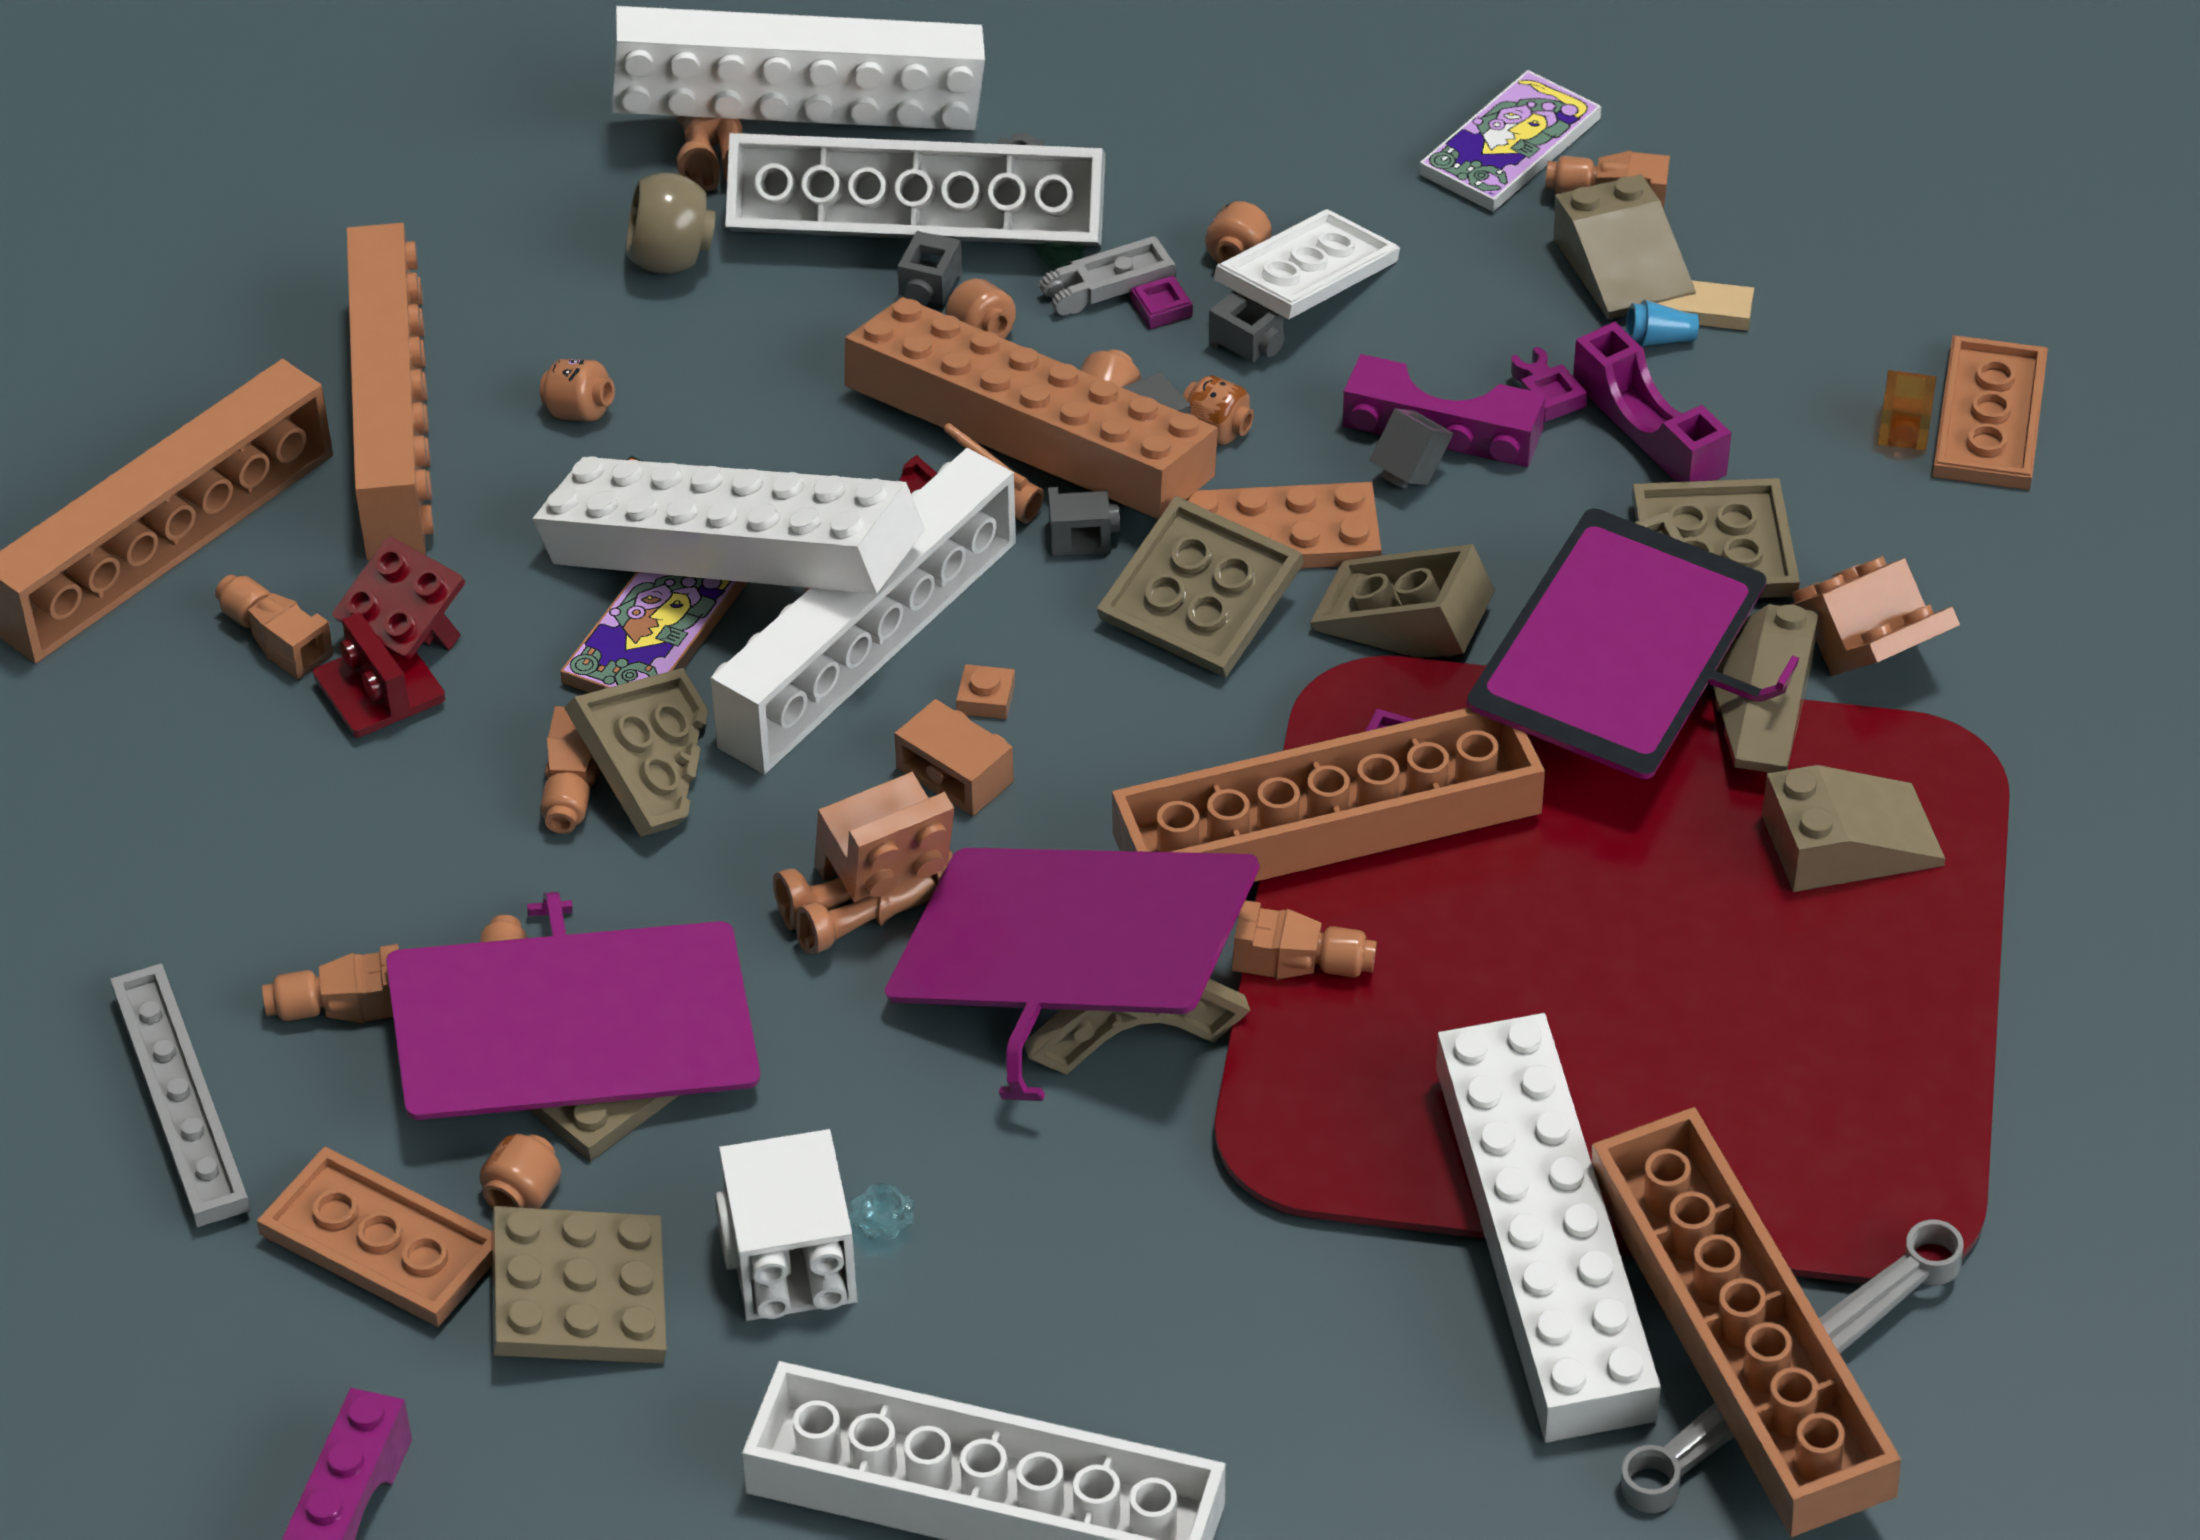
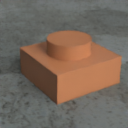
(986, 691)

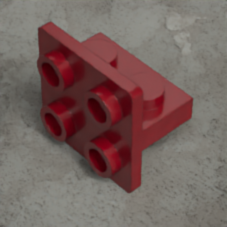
(404, 599)
(374, 685)

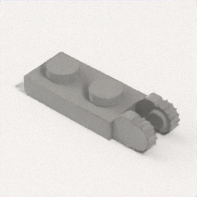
(1106, 275)

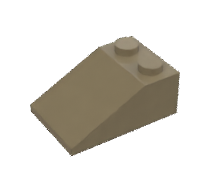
(1620, 244)
(1408, 601)
(1845, 826)

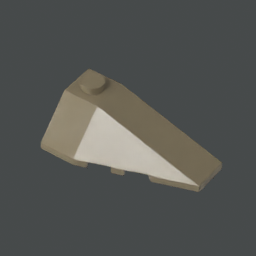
(1764, 731)

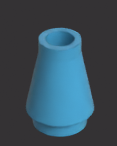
(1658, 324)

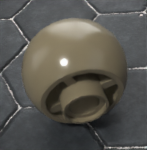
(668, 223)

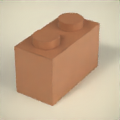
(954, 756)

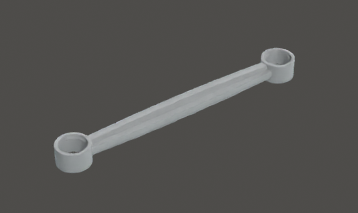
(1844, 1326)

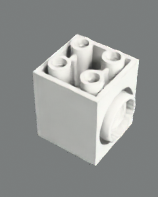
(786, 1225)

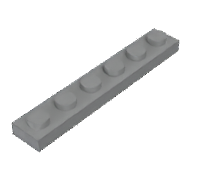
(180, 1095)

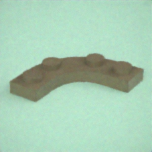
(1076, 1033)

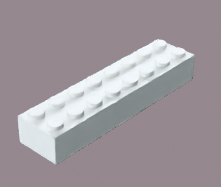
(796, 68)
(915, 186)
(730, 524)
(838, 639)
(1547, 1229)
(967, 1468)

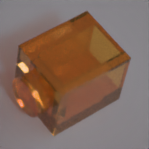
(1907, 410)

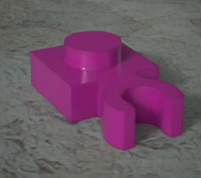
(1561, 388)

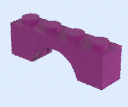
(1618, 381)
(1494, 426)
(356, 1458)

